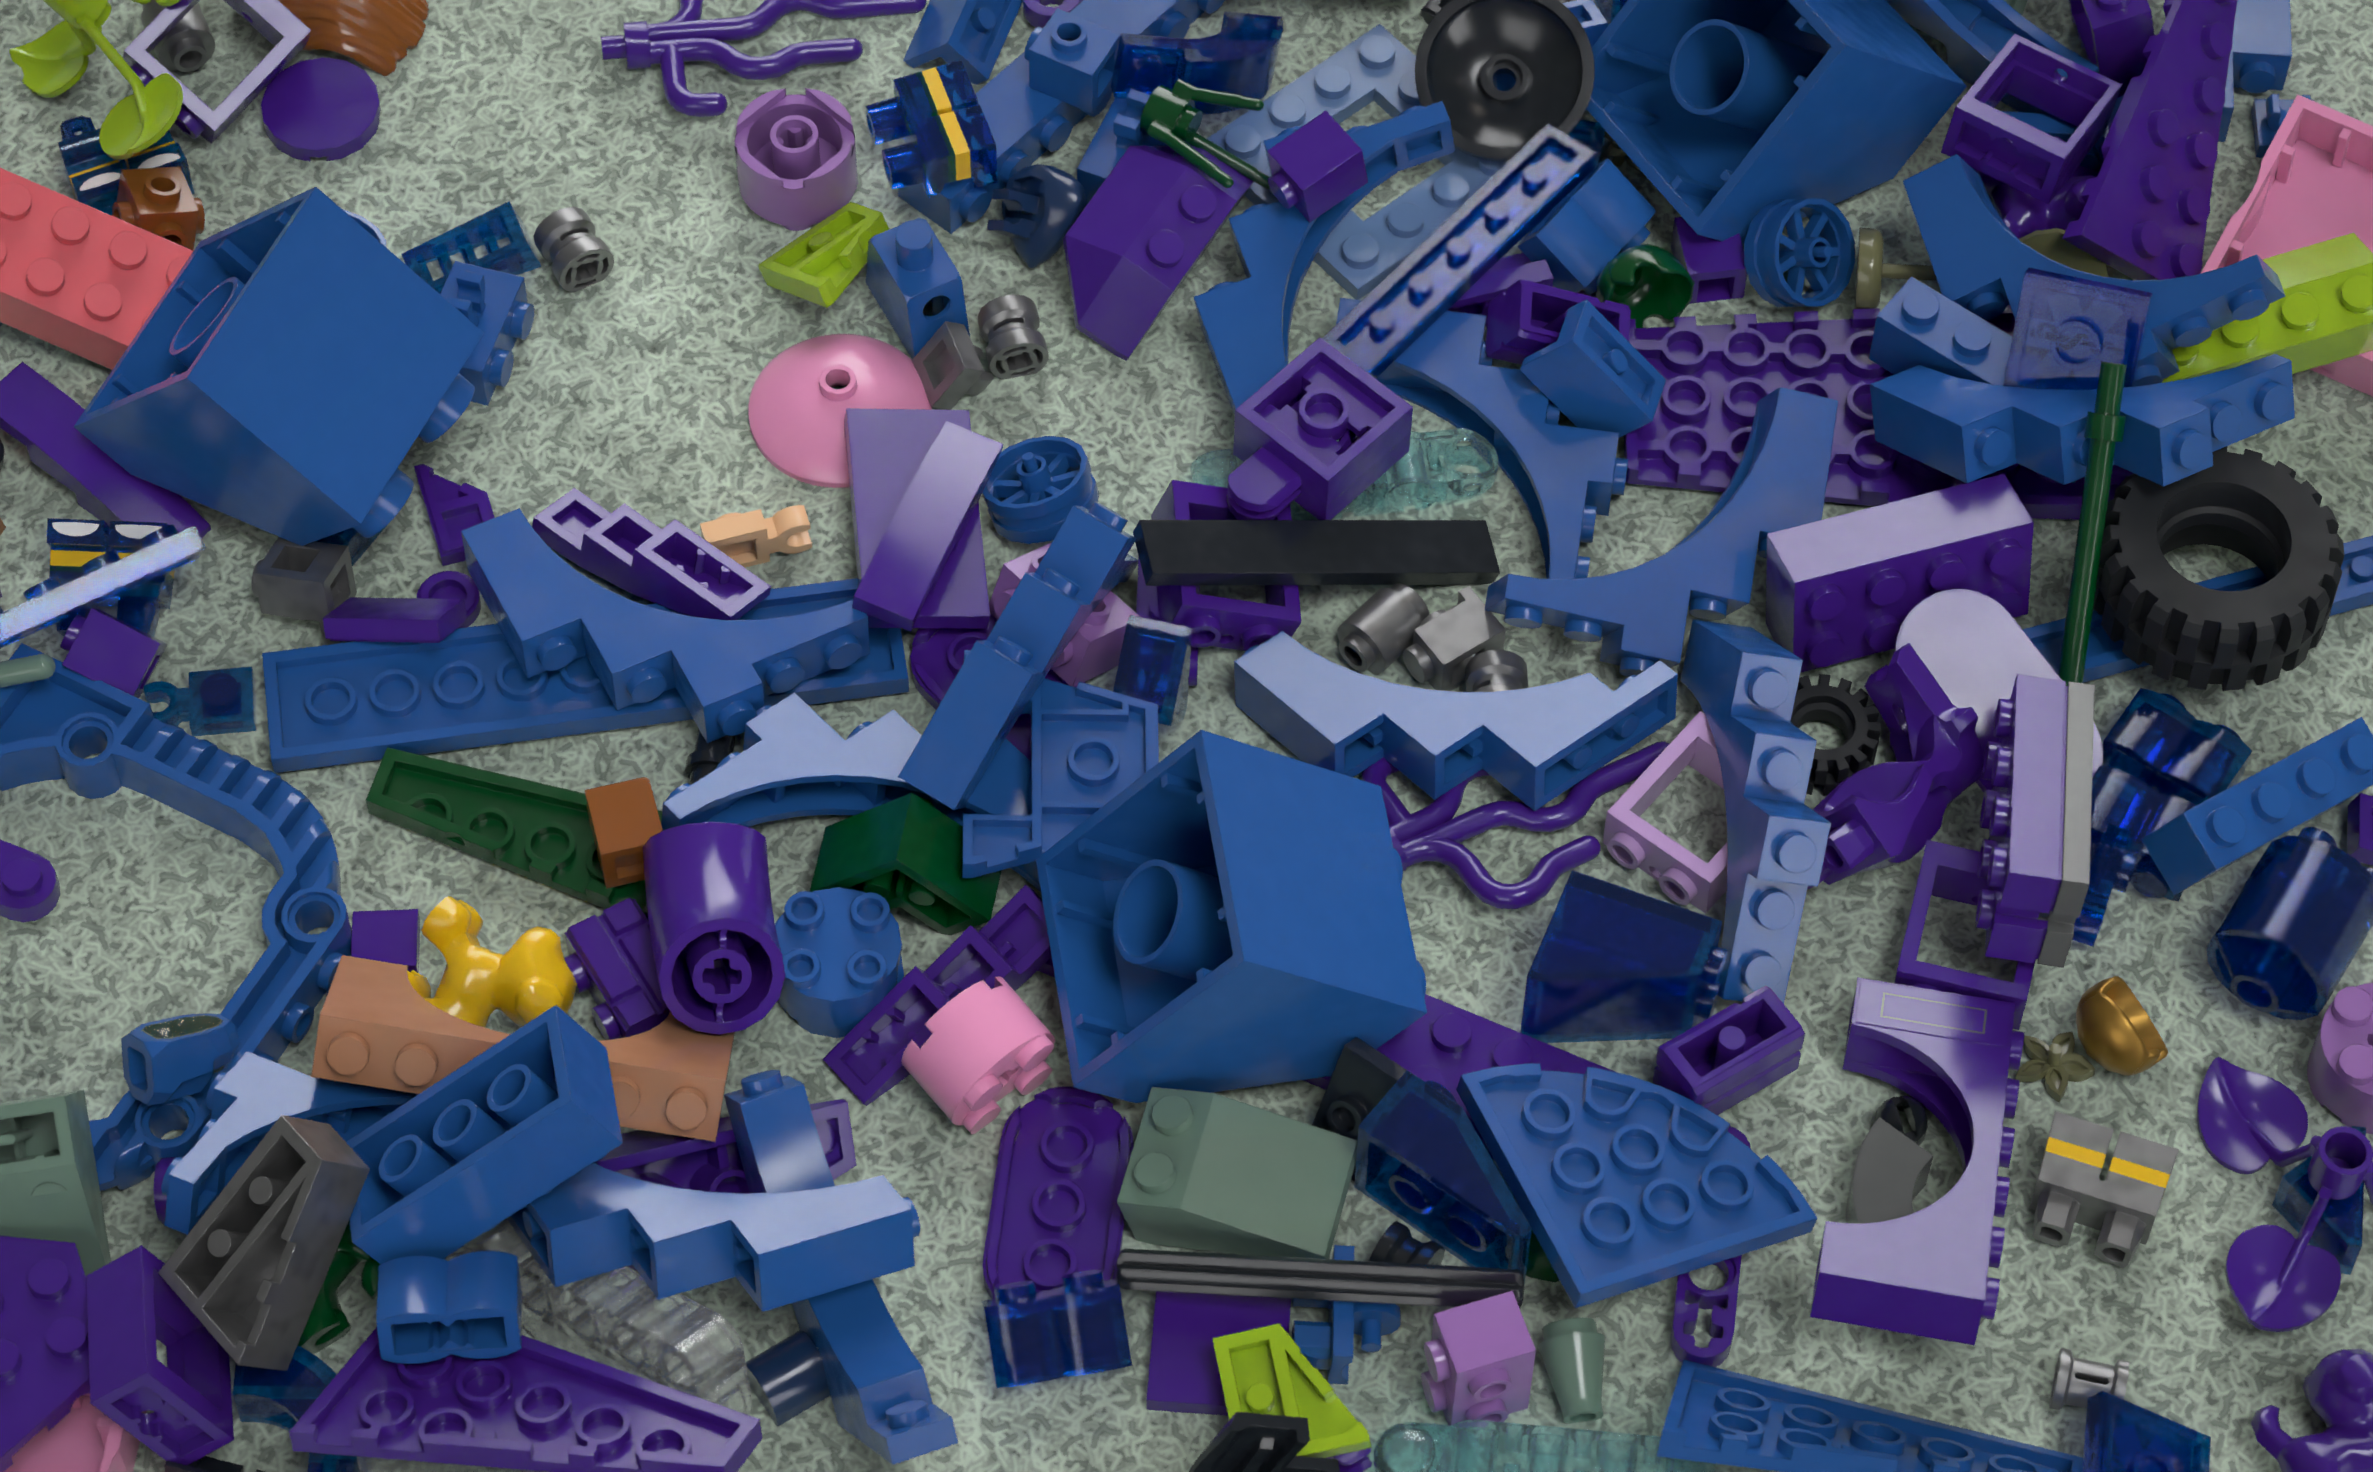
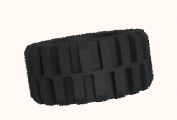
(2207, 631)

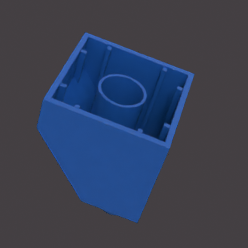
(1765, 100)
(288, 376)
(1228, 925)

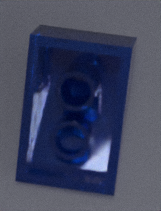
(1437, 1176)

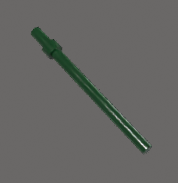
(2104, 429)

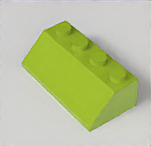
(2315, 324)

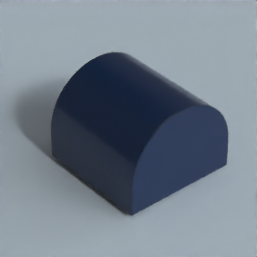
(788, 1377)

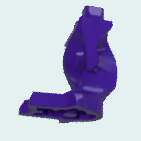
(1897, 806)

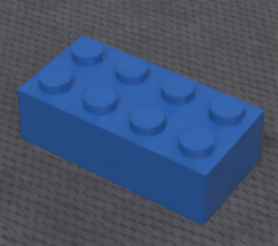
(485, 1141)

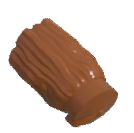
(364, 30)

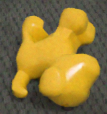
(478, 981)

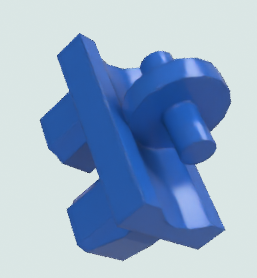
(1332, 1342)

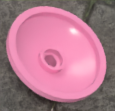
(801, 417)

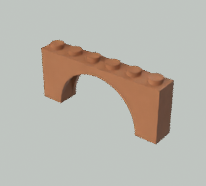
(393, 1039)

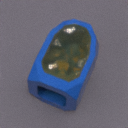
(176, 1055)

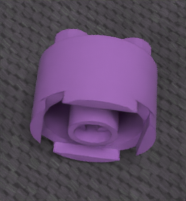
(795, 157)
(2343, 1057)

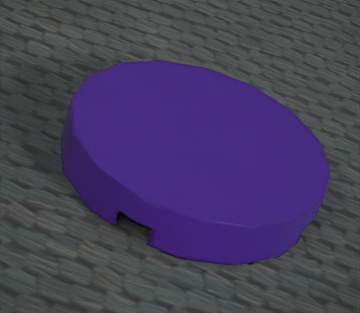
(321, 109)

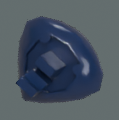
(1038, 211)

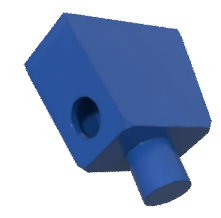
(906, 272)

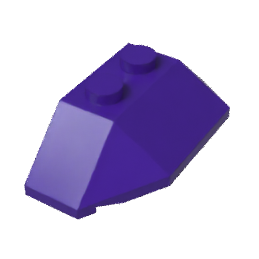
(1143, 241)

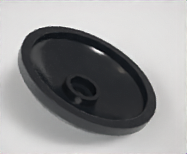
(1527, 39)

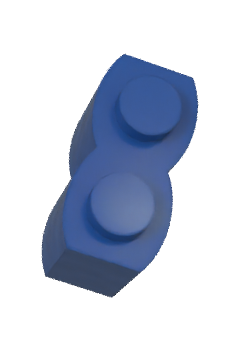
(1589, 229)
(449, 1307)

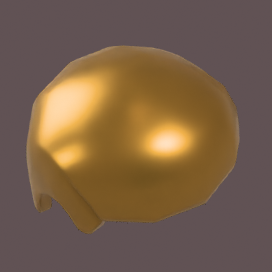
(2118, 1029)

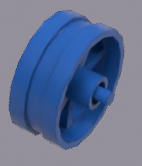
(1819, 252)
(1041, 486)

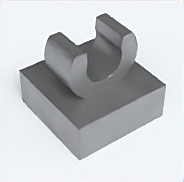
(951, 366)

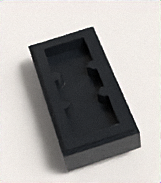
(1355, 1089)

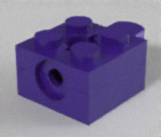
(1291, 434)

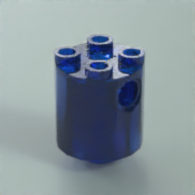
(2294, 926)

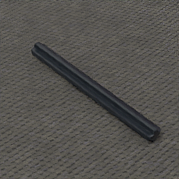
(1314, 1278)

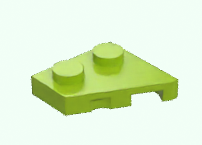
(826, 256)
(1270, 1375)

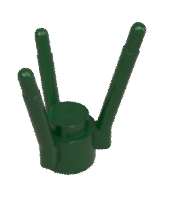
(1174, 121)

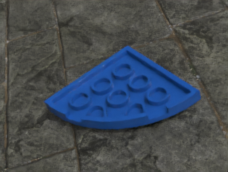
(1627, 1177)

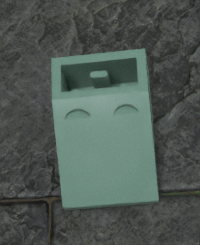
(52, 1175)

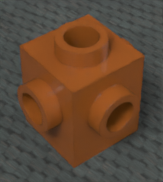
(160, 204)

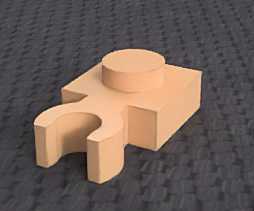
(752, 539)

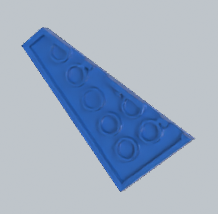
(1790, 1429)

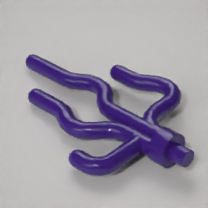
(692, 39)
(1437, 836)

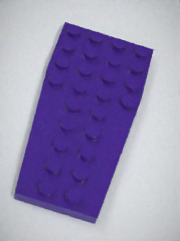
(1725, 369)

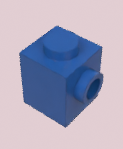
(1072, 60)

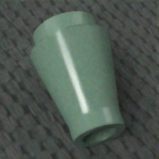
(1575, 1366)

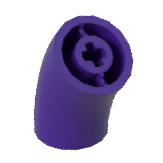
(713, 925)

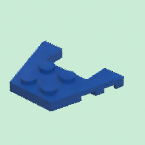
(1082, 755)

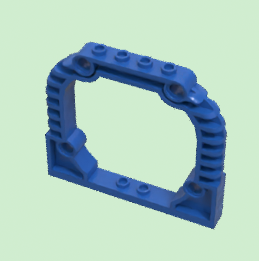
(47, 735)

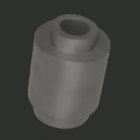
(187, 44)
(1381, 628)

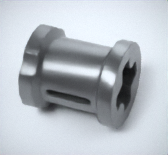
(2081, 1378)

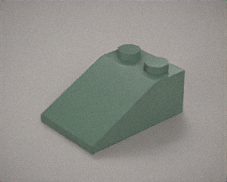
(1234, 1178)

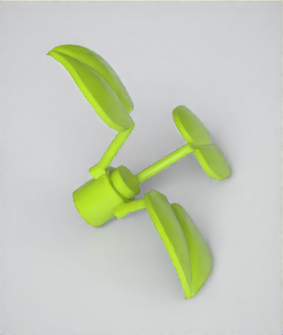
(61, 58)

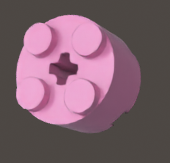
(980, 1052)

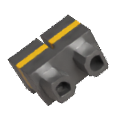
(2072, 1192)

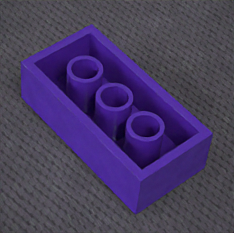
(1853, 578)

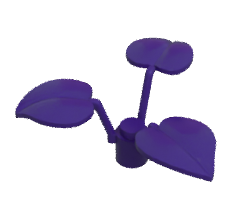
(2245, 1124)

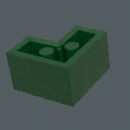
(911, 860)

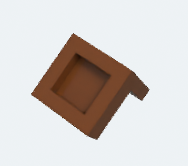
(621, 824)

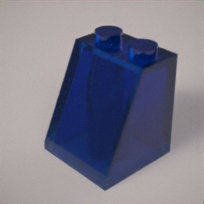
(1621, 967)

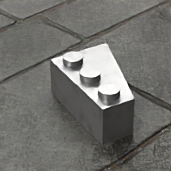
(269, 1242)

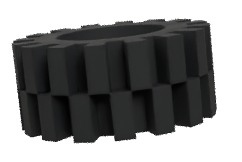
(1847, 713)

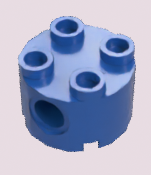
(837, 957)

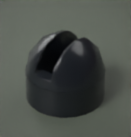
(1914, 1112)

